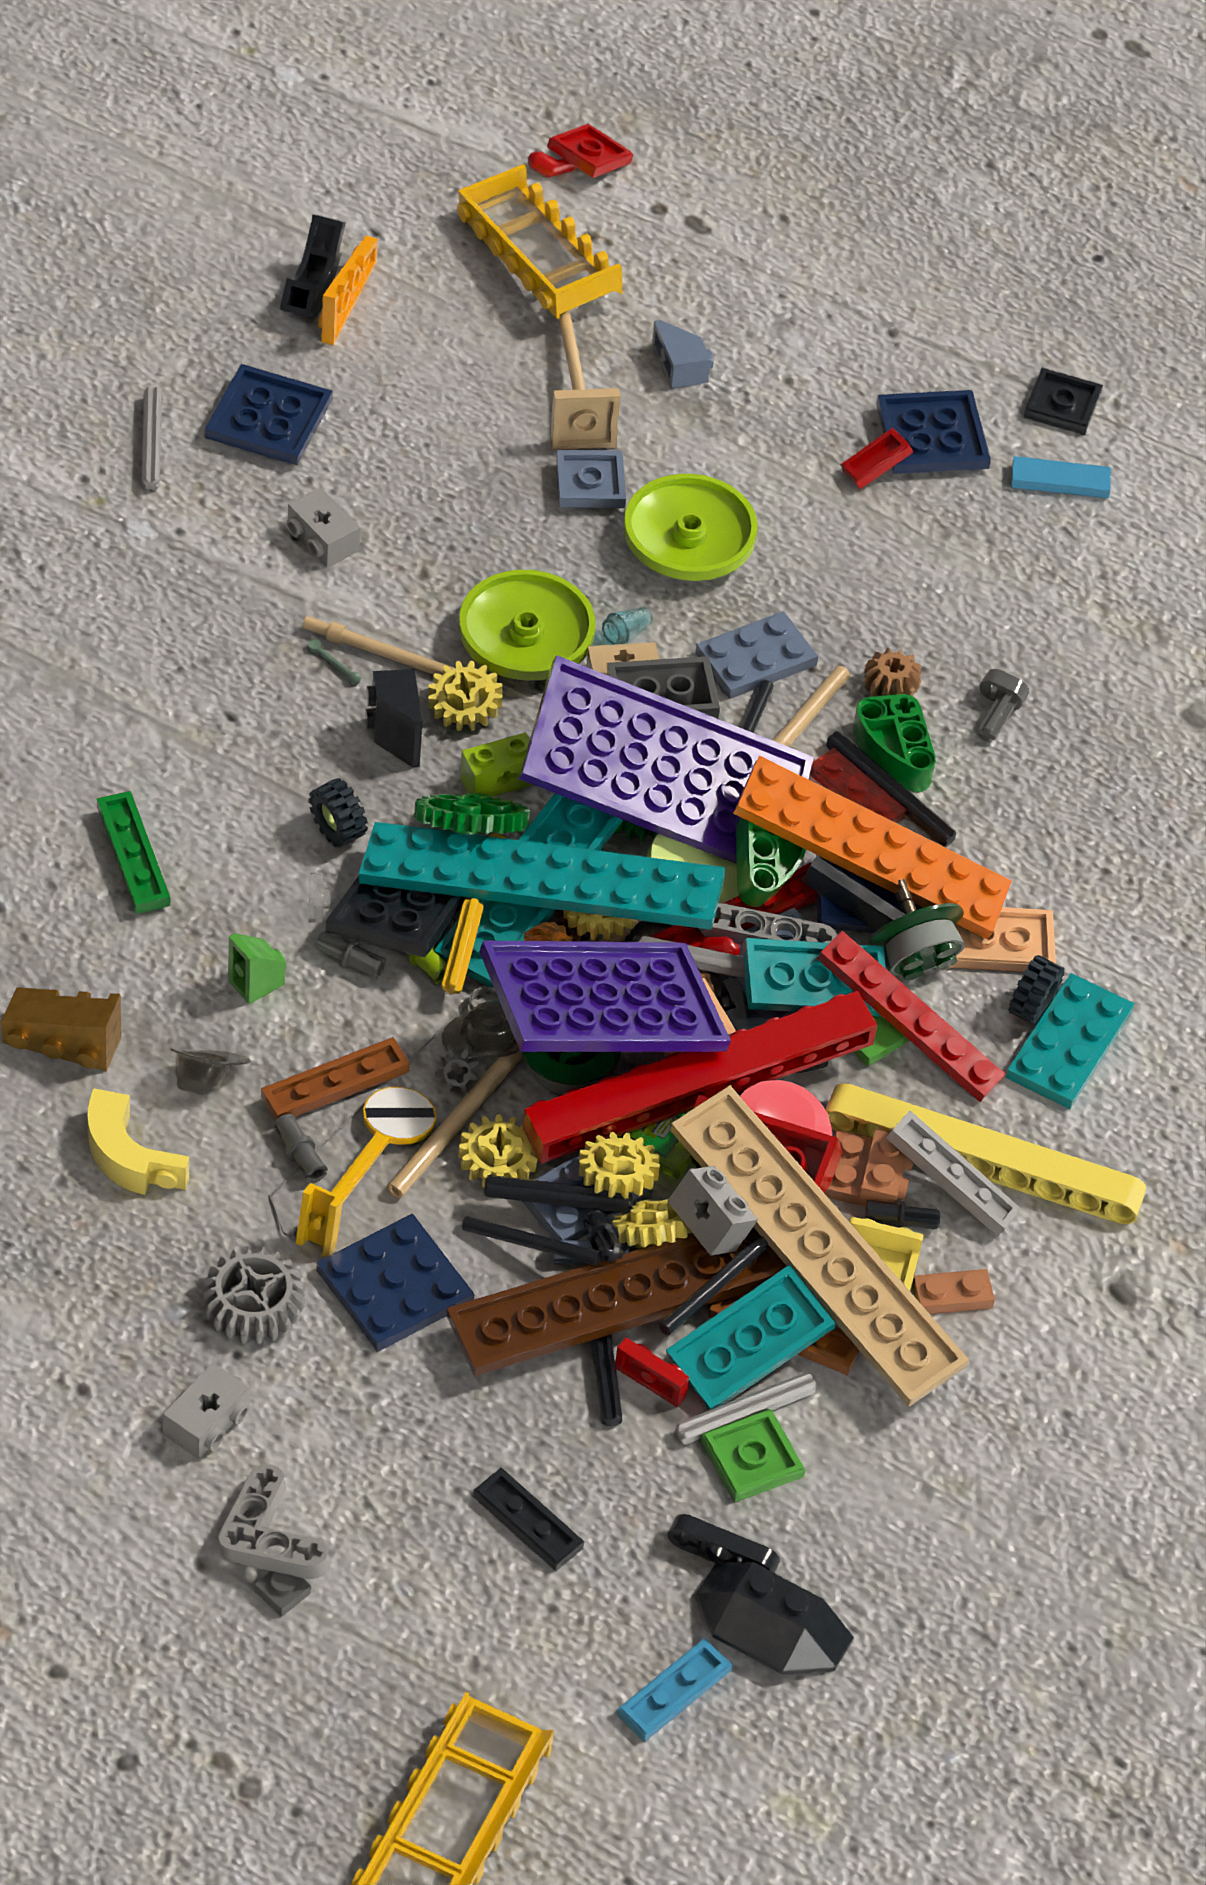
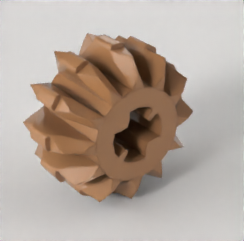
(892, 674)

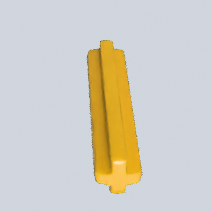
(462, 946)

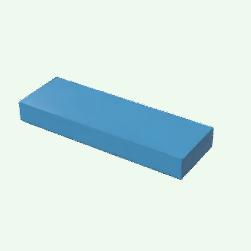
(1061, 477)
(674, 1690)

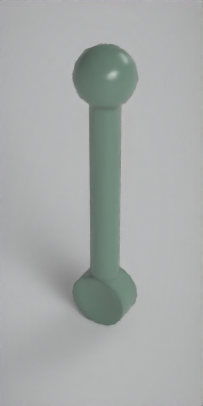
(315, 647)

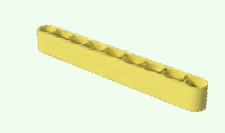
(999, 1156)

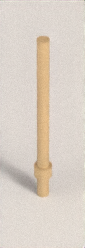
(338, 633)

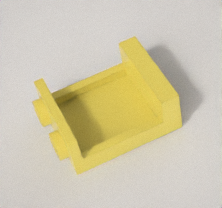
(894, 1245)

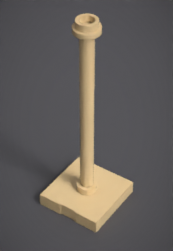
(582, 415)

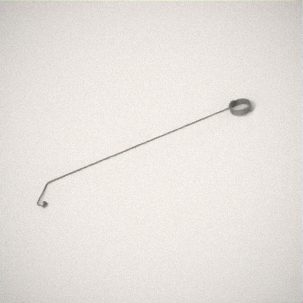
(477, 992)

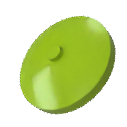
(690, 527)
(524, 621)

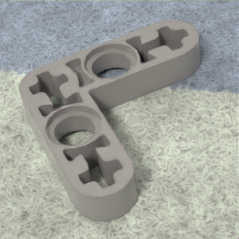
(260, 1537)

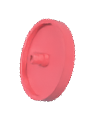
(788, 1103)

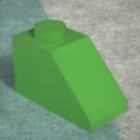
(254, 967)

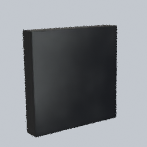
(1063, 401)

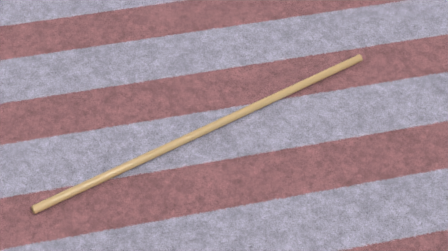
(504, 1065)

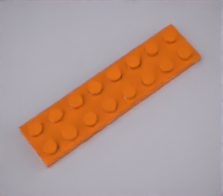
(870, 845)

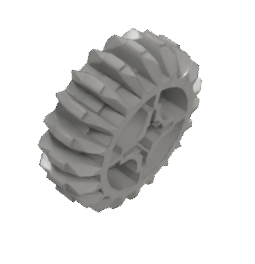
(260, 1283)

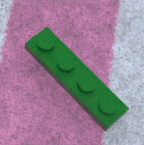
(133, 852)

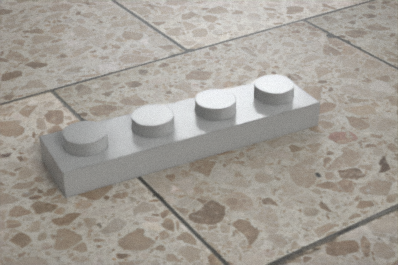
(953, 1173)

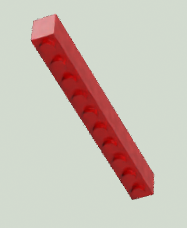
(674, 1083)

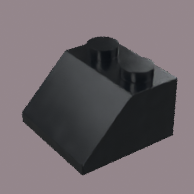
(395, 714)

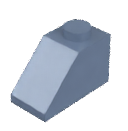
(681, 355)

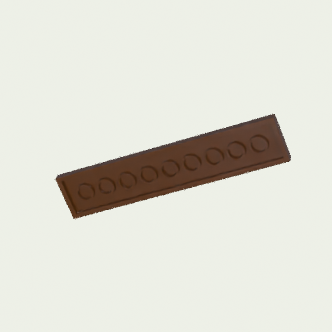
(595, 1301)

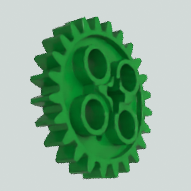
(471, 813)

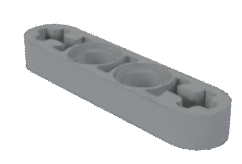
(767, 924)

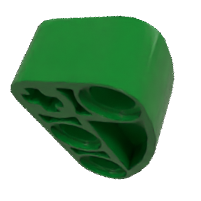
(896, 738)
(770, 870)

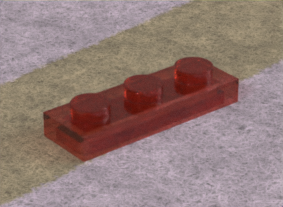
(844, 778)

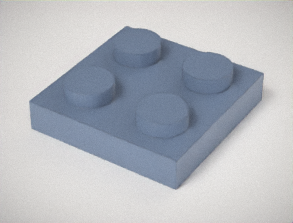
(590, 479)

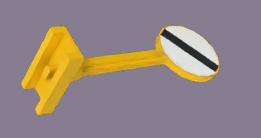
(393, 1117)

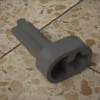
(1007, 694)

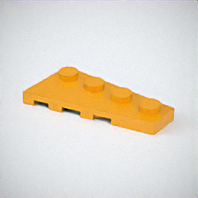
(346, 288)

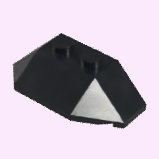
(772, 1619)

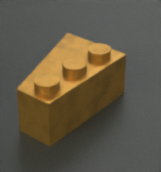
(64, 1026)

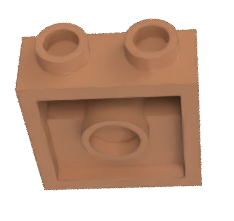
(869, 1170)

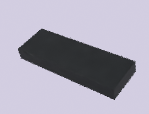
(849, 894)
(528, 1519)

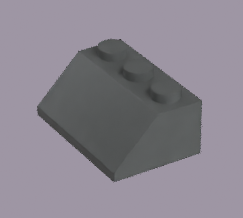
(677, 679)

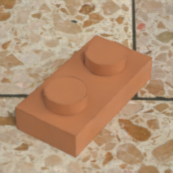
(954, 1291)

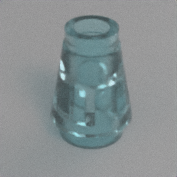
(625, 625)

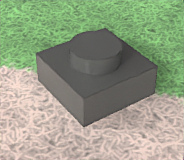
(282, 1591)

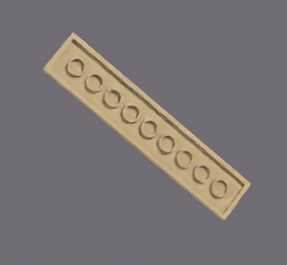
(822, 1247)

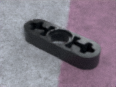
(718, 1543)

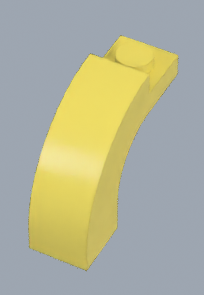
(120, 1156)

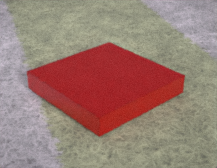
(590, 150)

